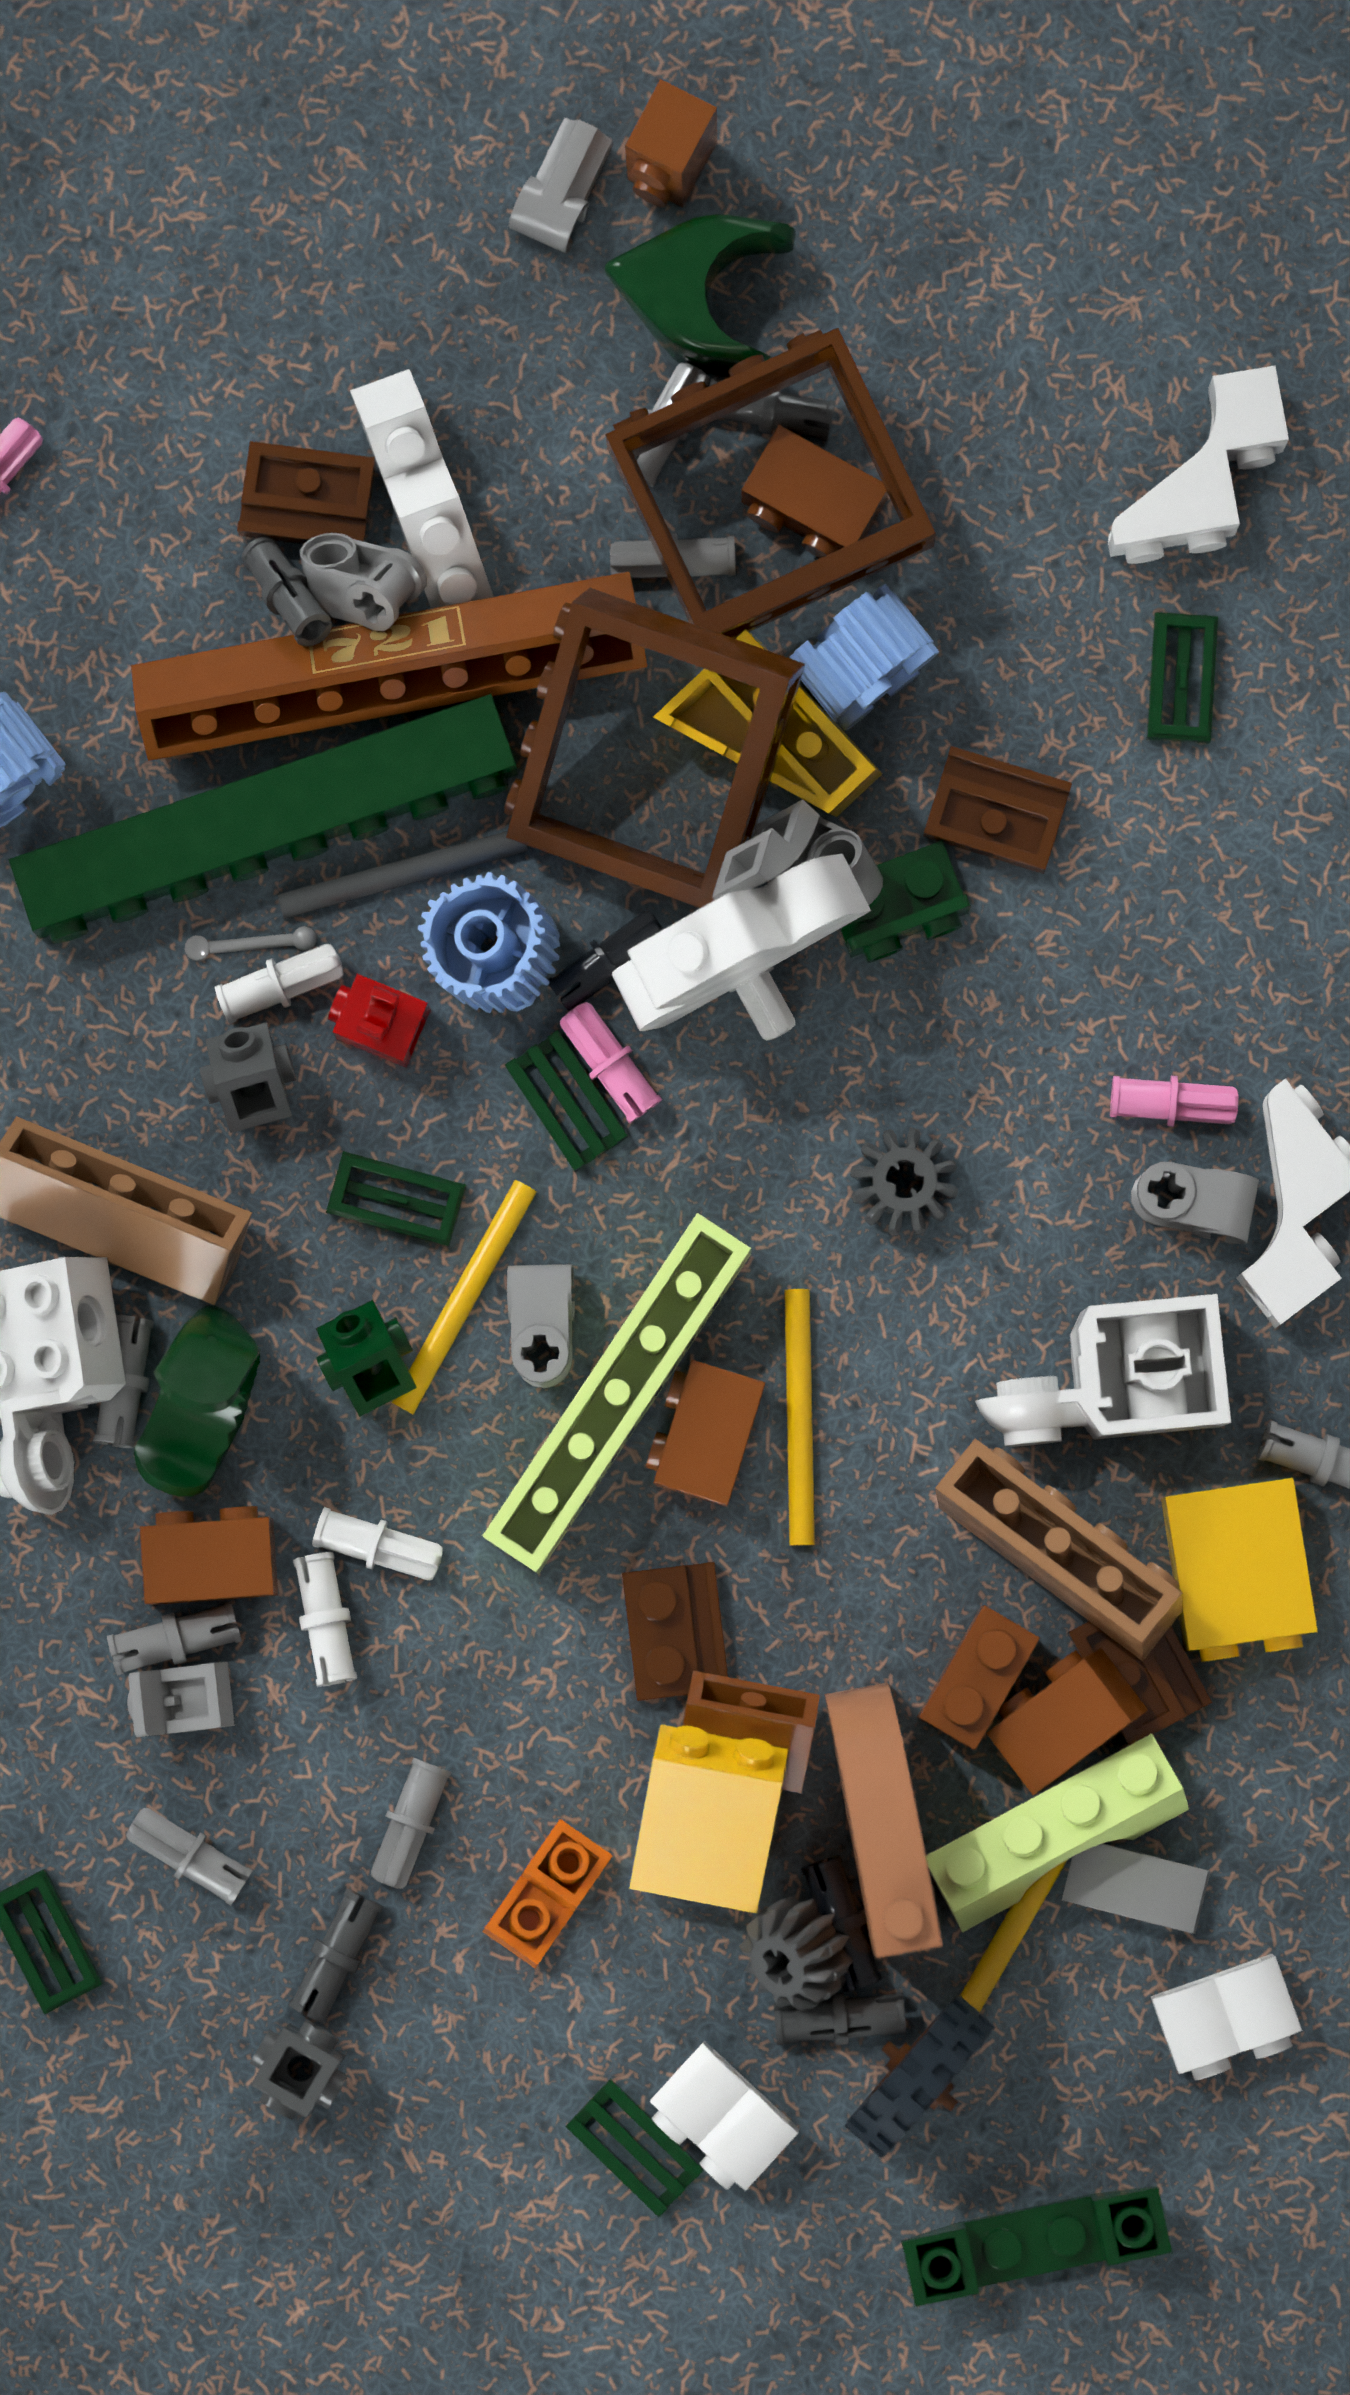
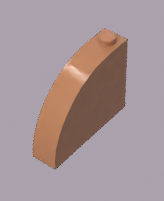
(883, 1821)

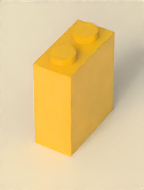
(1240, 1568)
(708, 1818)

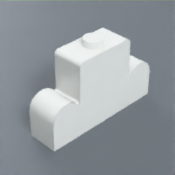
(736, 940)

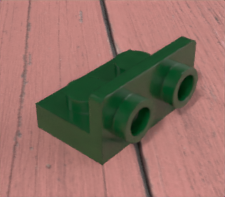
(916, 896)

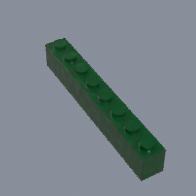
(264, 818)

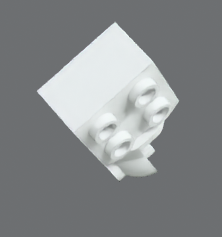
(54, 1359)
(1133, 1375)

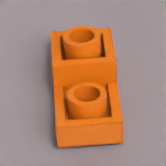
(547, 1893)

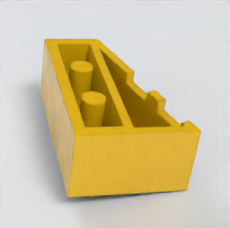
(815, 753)

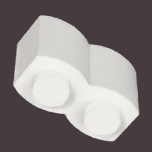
(1226, 2016)
(723, 2118)

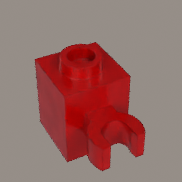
(378, 1019)

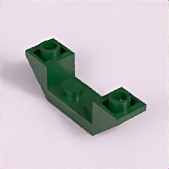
(1035, 2241)

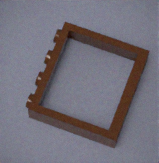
(748, 383)
(772, 673)

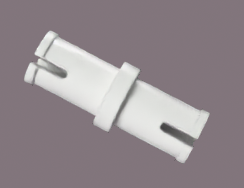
(325, 1619)

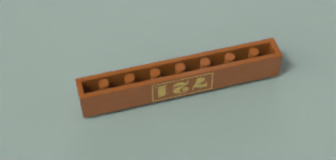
(365, 673)

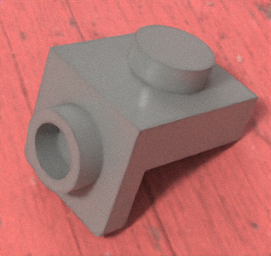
(180, 1699)

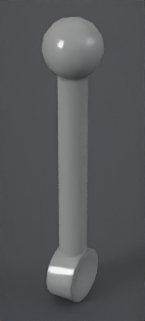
(199, 948)

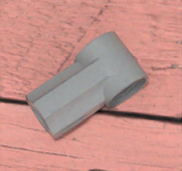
(560, 191)

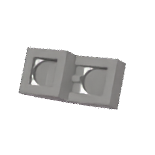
(770, 852)
(1137, 1886)

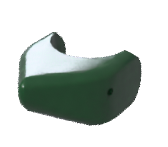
(671, 277)
(200, 1403)

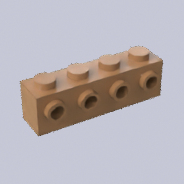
(118, 1218)
(1059, 1548)

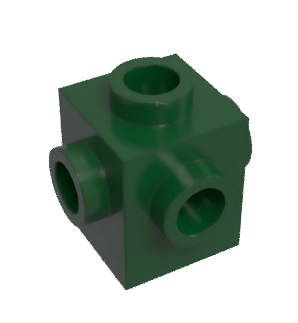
(365, 1357)

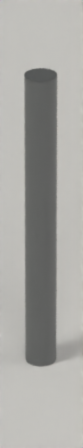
(398, 874)

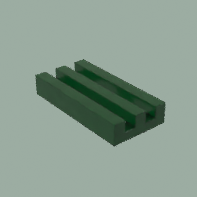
(1179, 730)
(536, 1055)
(447, 1213)
(68, 1931)
(673, 2186)

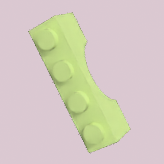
(1099, 1805)

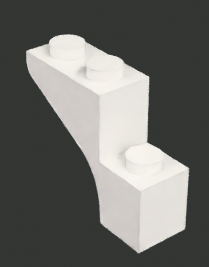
(421, 489)
(1198, 498)
(1308, 1178)

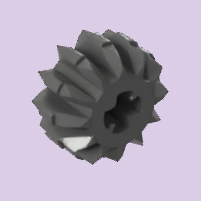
(923, 1171)
(796, 1953)

